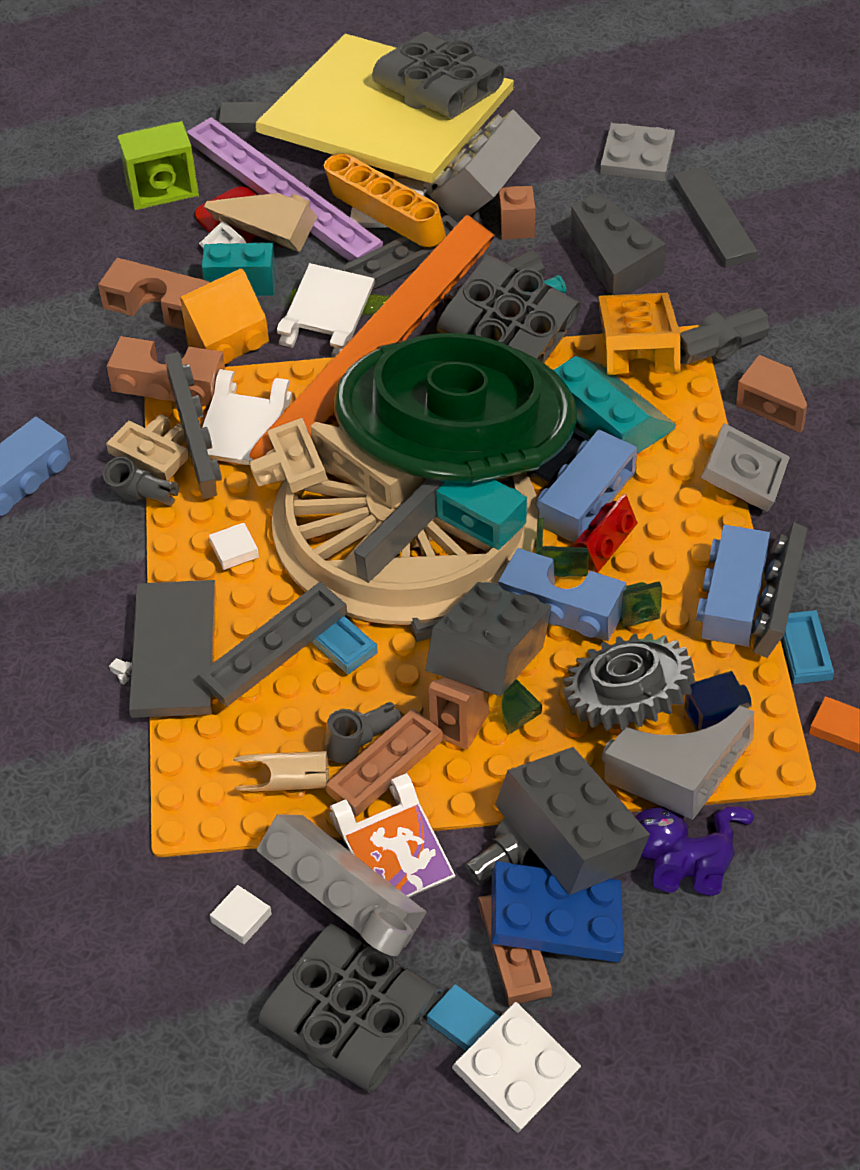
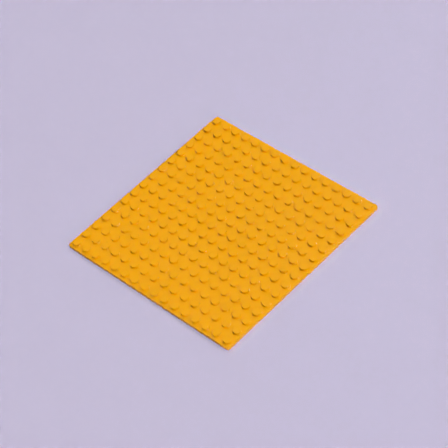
(457, 788)

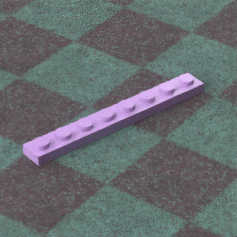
(266, 177)

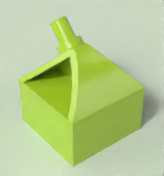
(158, 165)

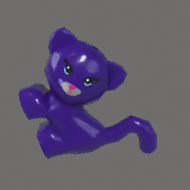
(681, 856)

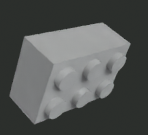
(485, 166)

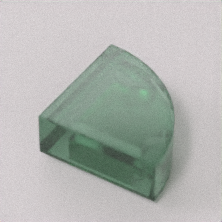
(518, 707)

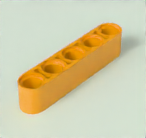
(385, 200)

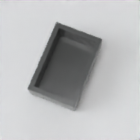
(488, 638)
(571, 820)

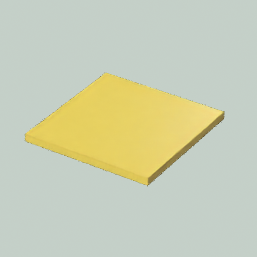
(346, 112)

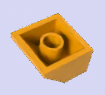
(225, 317)

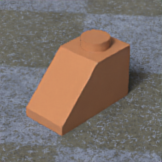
(516, 212)
(772, 393)
(457, 710)

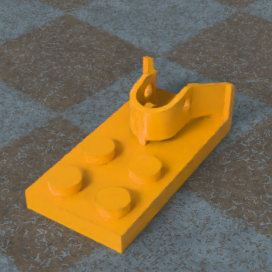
(640, 328)

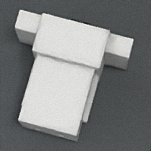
(122, 669)

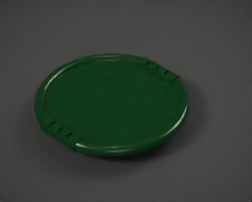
(455, 408)

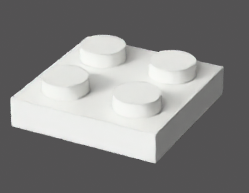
(516, 1067)

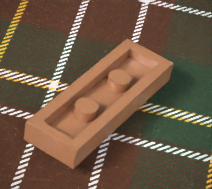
(384, 760)

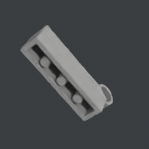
(342, 882)

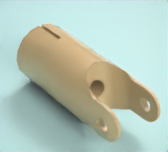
(290, 771)

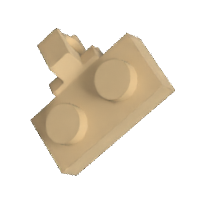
(290, 459)

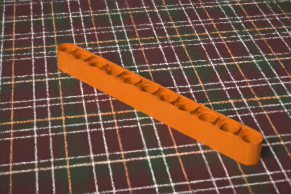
(391, 323)

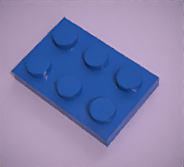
(540, 915)

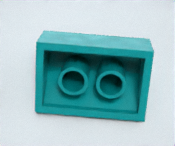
(612, 405)

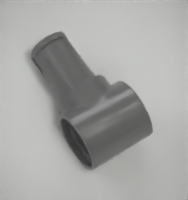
(139, 482)
(351, 729)
(506, 847)

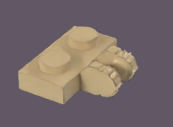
(150, 448)

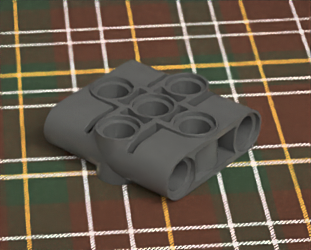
(438, 74)
(505, 294)
(358, 1048)

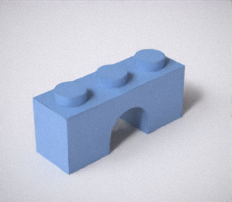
(588, 608)

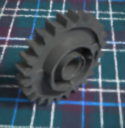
(629, 681)

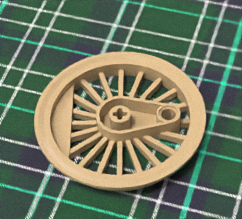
(408, 585)

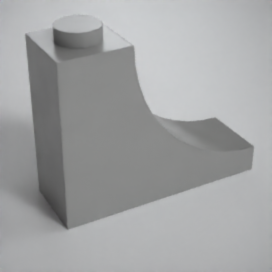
(681, 768)

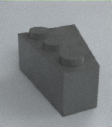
(616, 245)

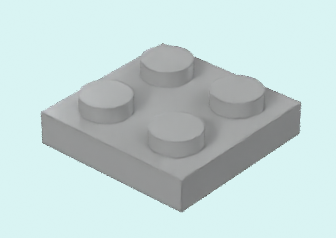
(637, 151)
(745, 467)

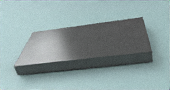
(172, 648)

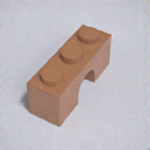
(133, 284)
(137, 372)

